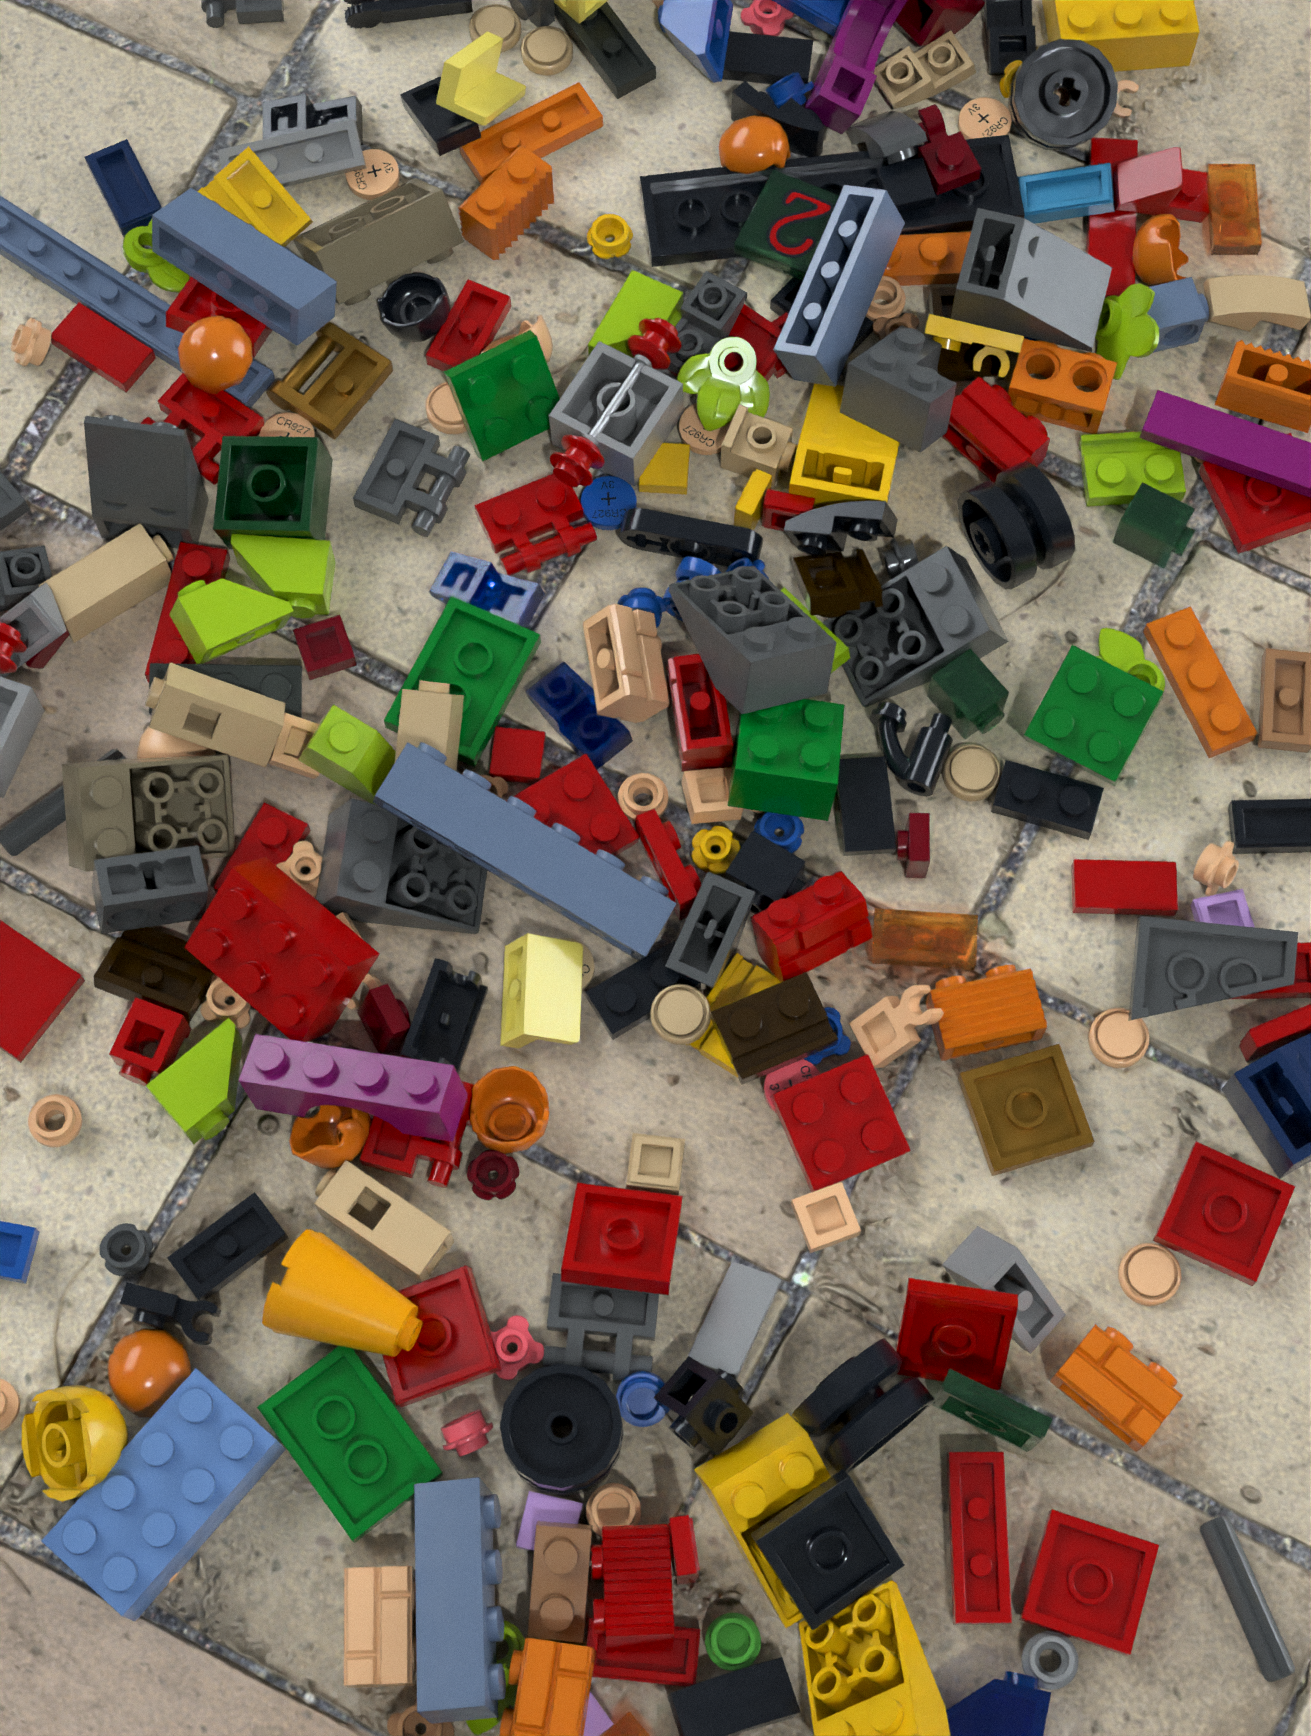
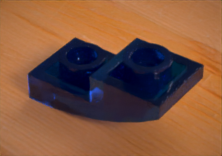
(571, 710)

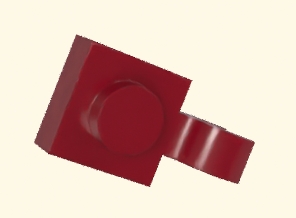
(945, 157)

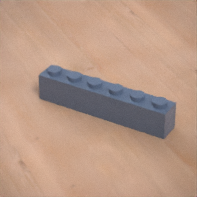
(525, 851)

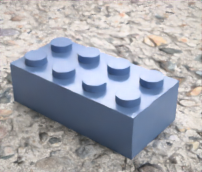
(164, 1496)

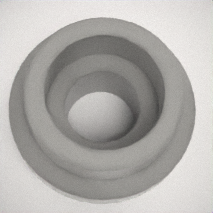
(1066, 1654)

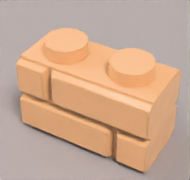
(626, 663)
(379, 1626)

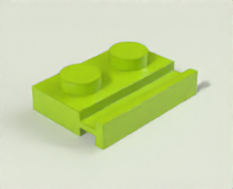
(1120, 462)

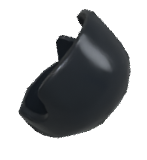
(414, 307)

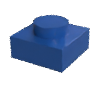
(16, 1251)

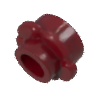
(493, 1161)

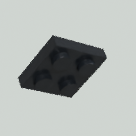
(827, 1549)

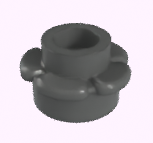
(900, 557)
(122, 1236)

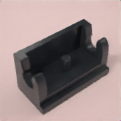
(445, 1016)

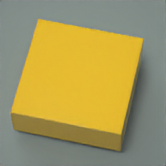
(667, 470)
(750, 504)

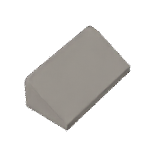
(37, 621)
(735, 1319)

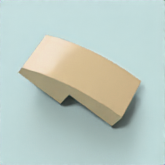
(922, 74)
(1247, 299)

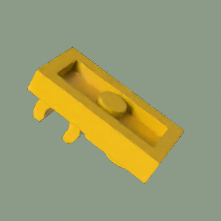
(996, 342)

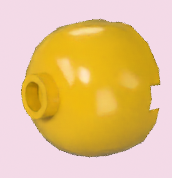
(72, 1439)

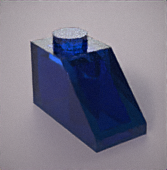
(1001, 1708)

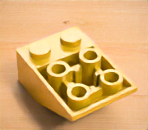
(840, 456)
(757, 1483)
(871, 1672)

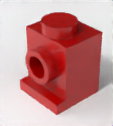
(146, 1025)

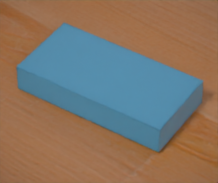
(1067, 193)

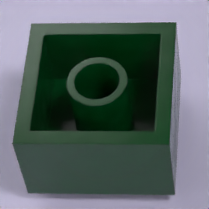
(272, 487)

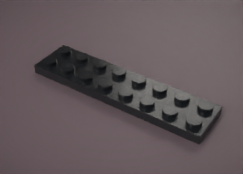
(703, 210)

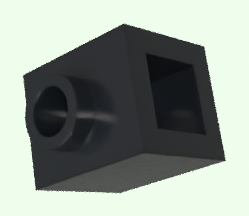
(767, 871)

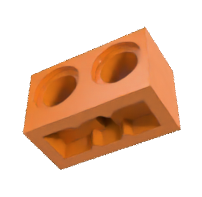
(1057, 397)

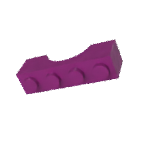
(850, 62)
(406, 1092)

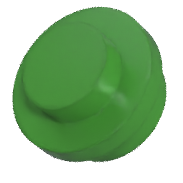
(732, 1641)

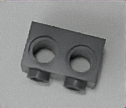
(149, 889)

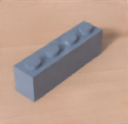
(244, 266)
(839, 285)
(457, 1601)

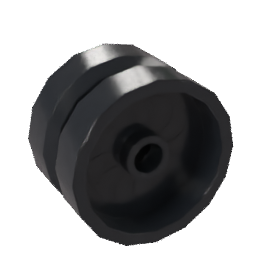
(1085, 77)
(1016, 525)
(857, 1400)
(567, 1463)

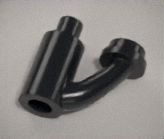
(924, 765)

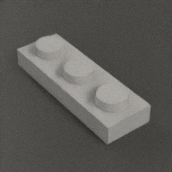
(306, 153)

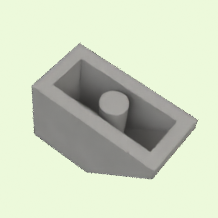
(996, 1265)

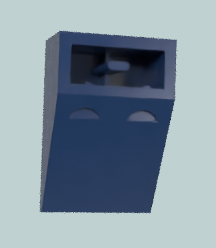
(1276, 1104)

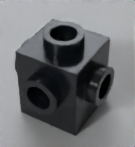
(712, 1413)

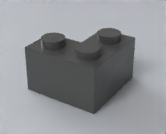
(899, 390)

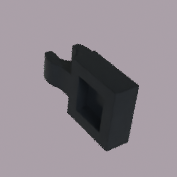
(156, 1307)

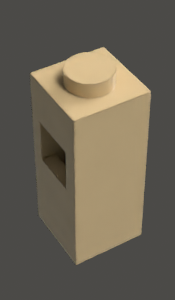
(110, 580)
(215, 714)
(431, 718)
(382, 1221)

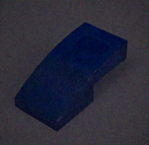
(482, 586)

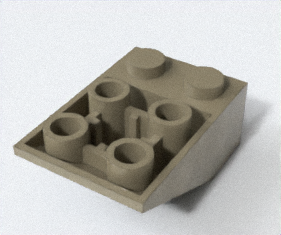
(147, 807)

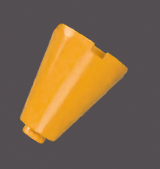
(338, 1301)

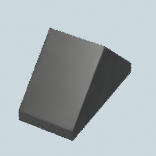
(711, 930)

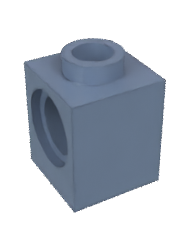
(1178, 313)

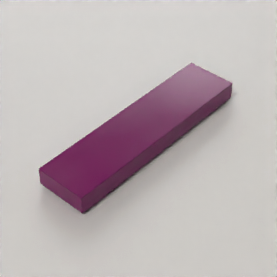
(1229, 442)

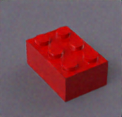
(281, 950)

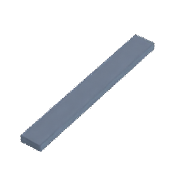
(104, 291)

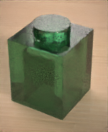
(1155, 526)
(968, 695)

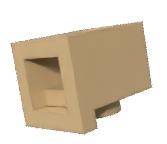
(757, 444)

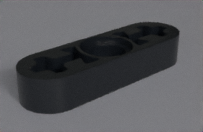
(689, 537)

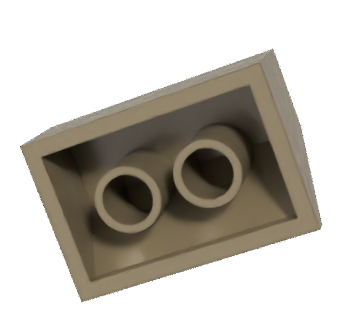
(382, 239)

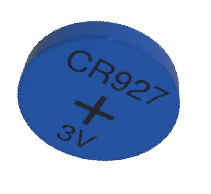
(607, 501)

